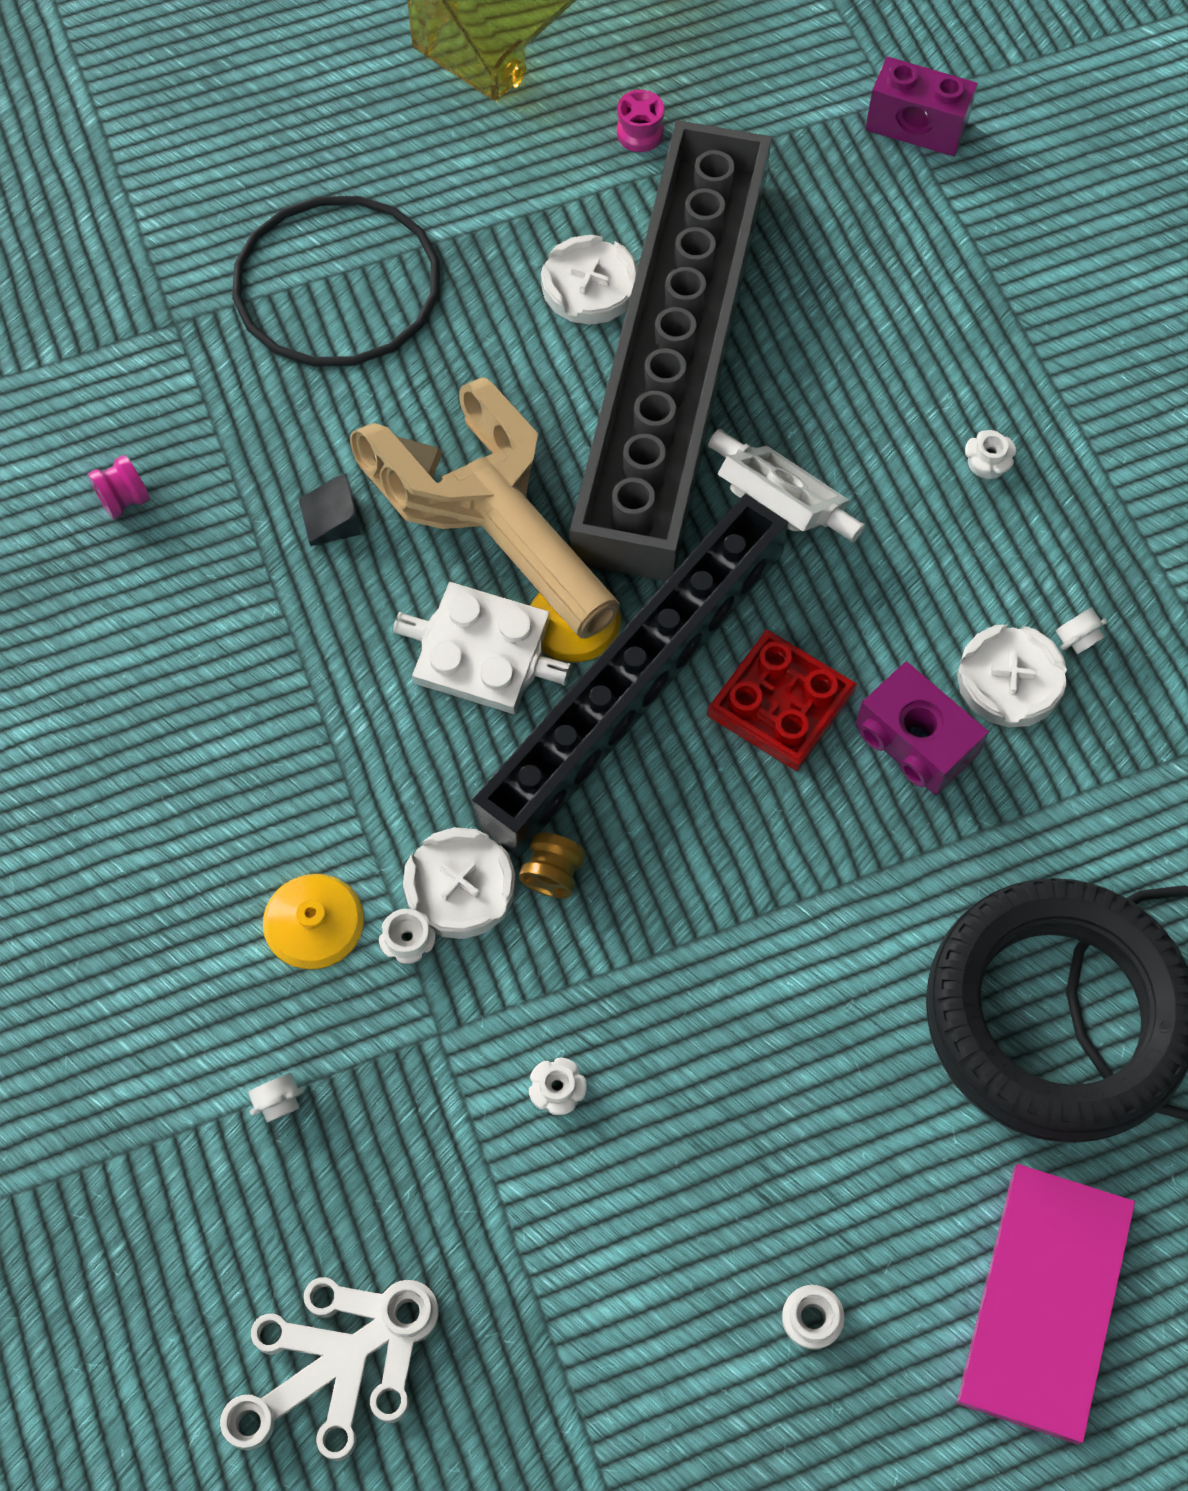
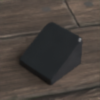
(330, 512)

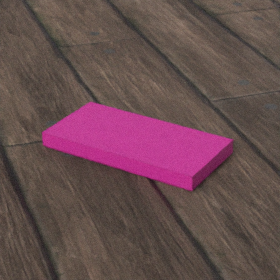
(1046, 1304)

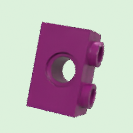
(920, 106)
(913, 700)

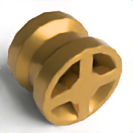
(552, 865)

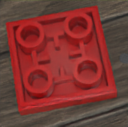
(781, 700)

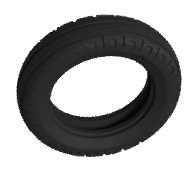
(1003, 1088)

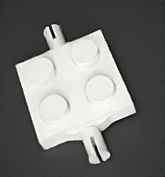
(783, 487)
(482, 648)

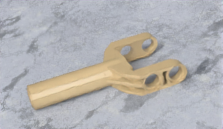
(492, 496)

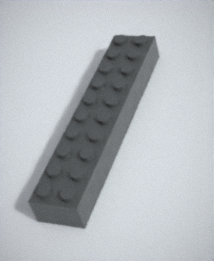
(671, 353)

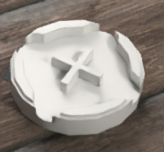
(588, 279)
(1012, 675)
(460, 882)

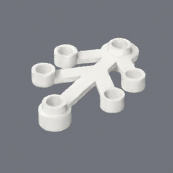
(341, 1359)

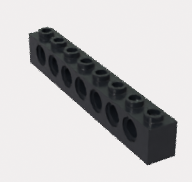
(629, 676)

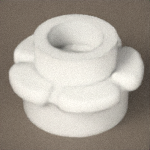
(988, 464)
(1081, 631)
(402, 922)
(275, 1097)
(560, 1101)

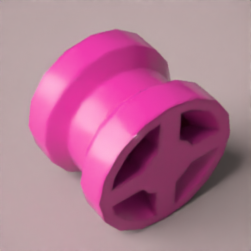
(640, 120)
(118, 486)

